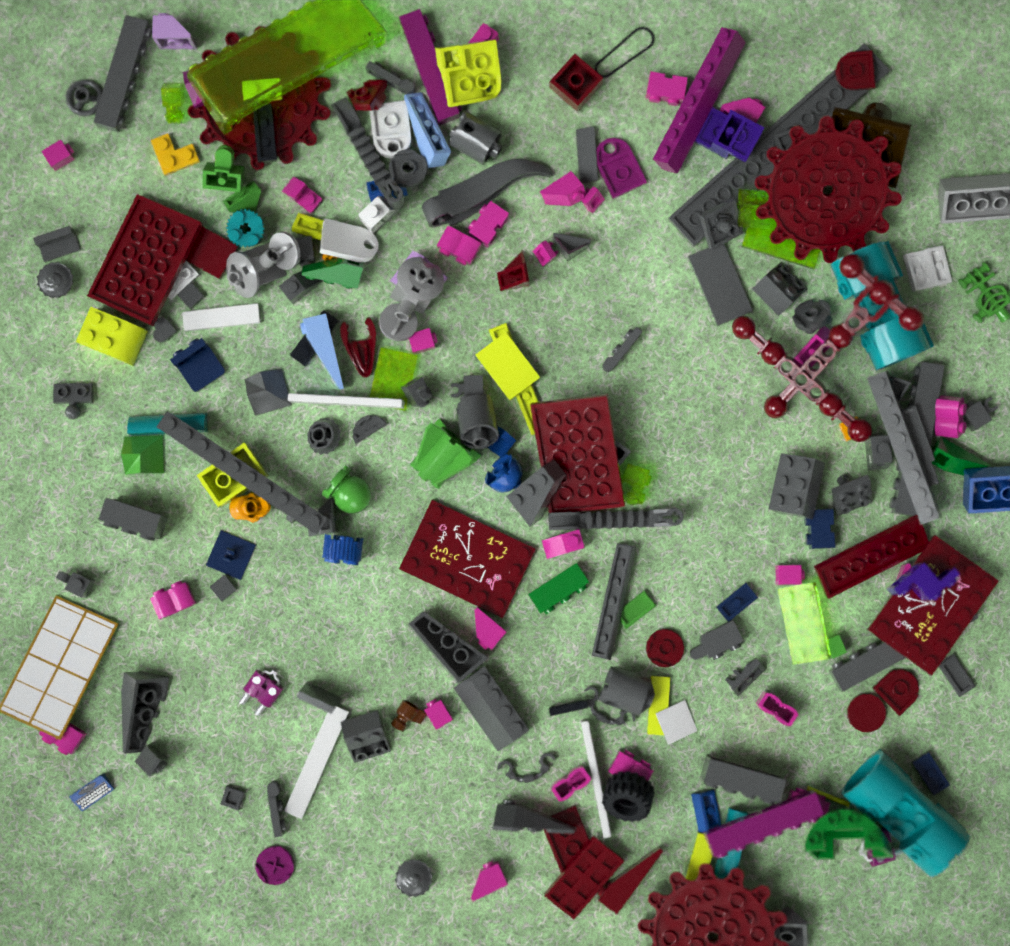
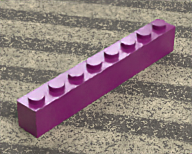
(699, 100)

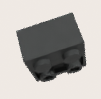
(779, 288)
(365, 736)

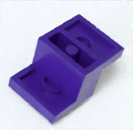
(729, 134)
(923, 582)

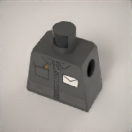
(878, 451)

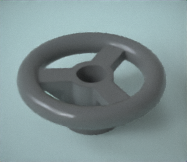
(78, 94)

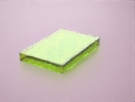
(391, 373)

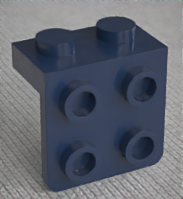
(198, 364)

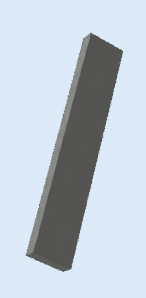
(613, 601)

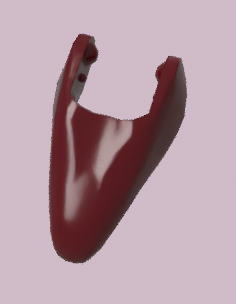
(360, 350)

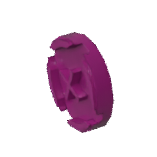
(274, 865)

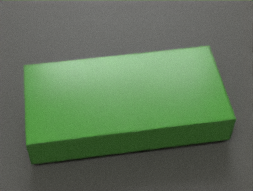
(636, 609)

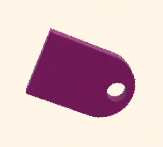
(619, 169)

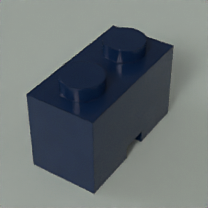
(819, 530)

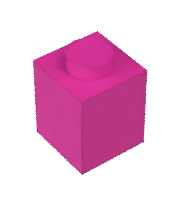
(58, 154)
(423, 341)
(789, 574)
(438, 713)

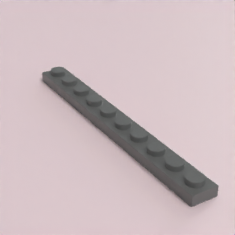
(242, 473)

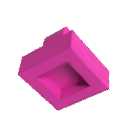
(592, 199)
(545, 253)

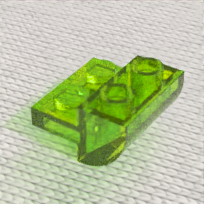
(747, 203)

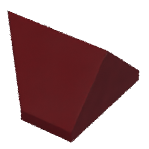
(514, 274)

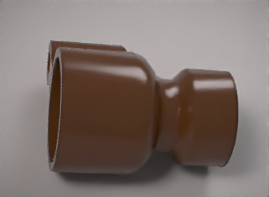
(407, 712)

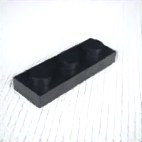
(265, 134)
(304, 351)

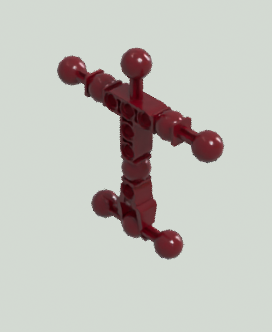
(839, 337)

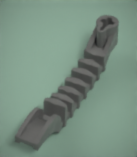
(367, 153)
(610, 519)

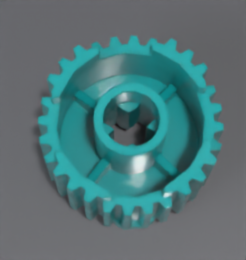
(254, 222)

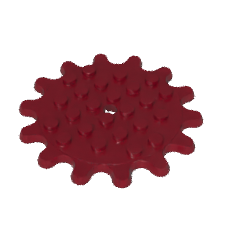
(290, 115)
(821, 160)
(712, 906)

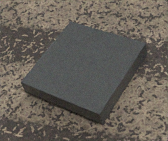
(319, 697)

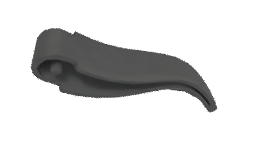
(469, 196)

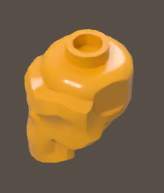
(249, 507)

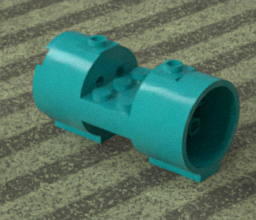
(886, 339)
(924, 830)

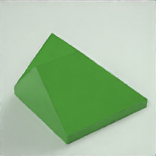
(143, 455)

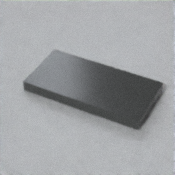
(720, 284)

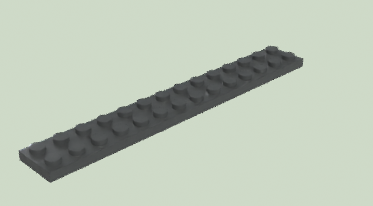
(741, 175)

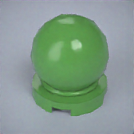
(349, 492)

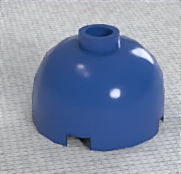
(505, 475)

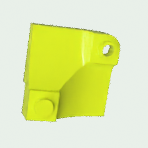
(469, 71)

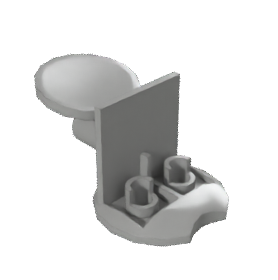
(262, 264)
(413, 293)

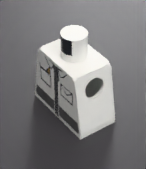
(376, 214)

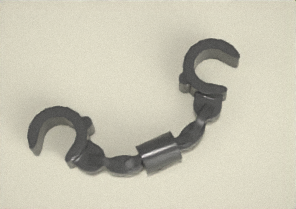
(601, 717)
(527, 778)

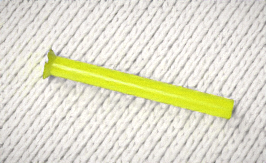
(828, 796)

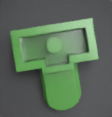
(223, 173)

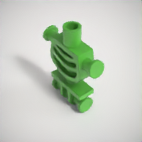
(1000, 310)

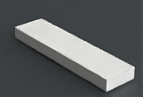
(221, 317)

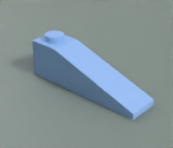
(427, 132)
(320, 338)

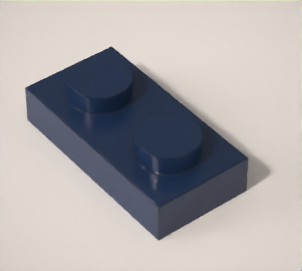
(736, 602)
(930, 773)

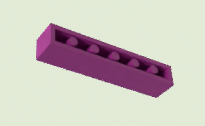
(424, 55)
(763, 823)

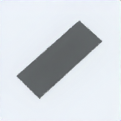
(586, 154)

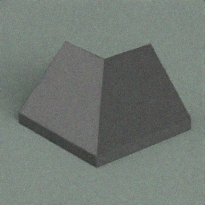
(267, 391)
(794, 930)

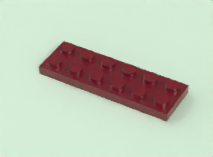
(871, 556)

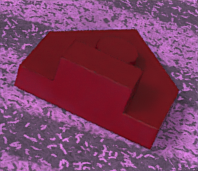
(369, 96)

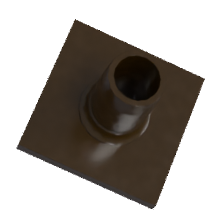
(878, 122)

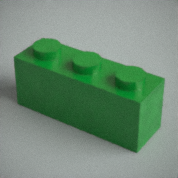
(559, 589)

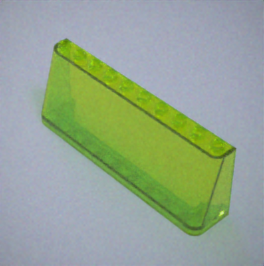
(283, 57)

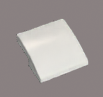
(927, 268)

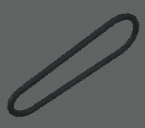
(637, 29)

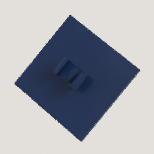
(230, 555)

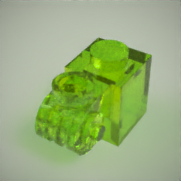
(173, 98)
(637, 479)

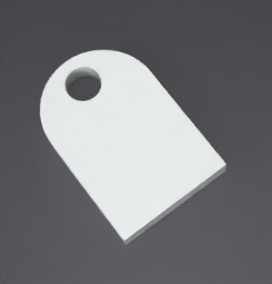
(391, 126)
(347, 241)

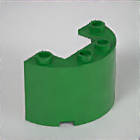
(846, 826)

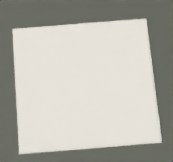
(676, 722)

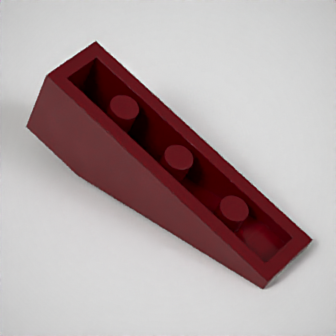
(619, 889)

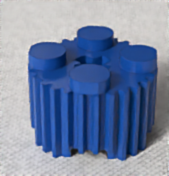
(343, 549)

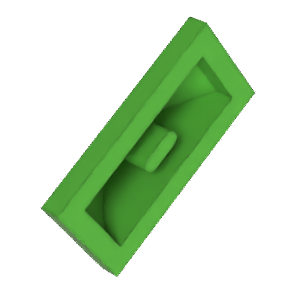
(247, 198)

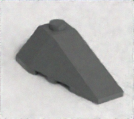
(139, 699)
(515, 817)

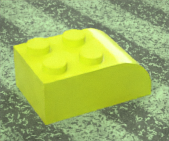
(111, 336)
(223, 487)

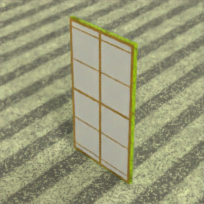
(58, 667)

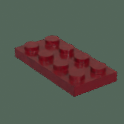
(583, 877)

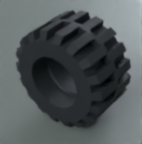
(628, 796)

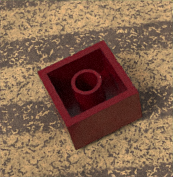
(576, 82)

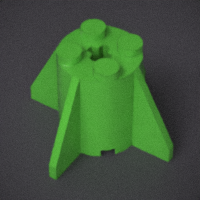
(442, 454)

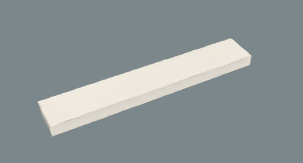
(346, 400)
(315, 762)
(595, 778)

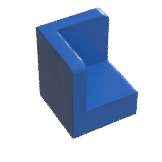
(503, 443)

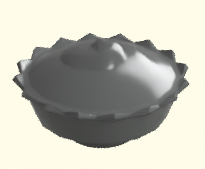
(55, 280)
(324, 436)
(413, 878)

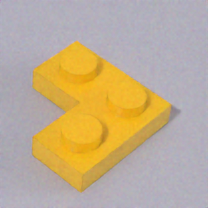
(171, 159)

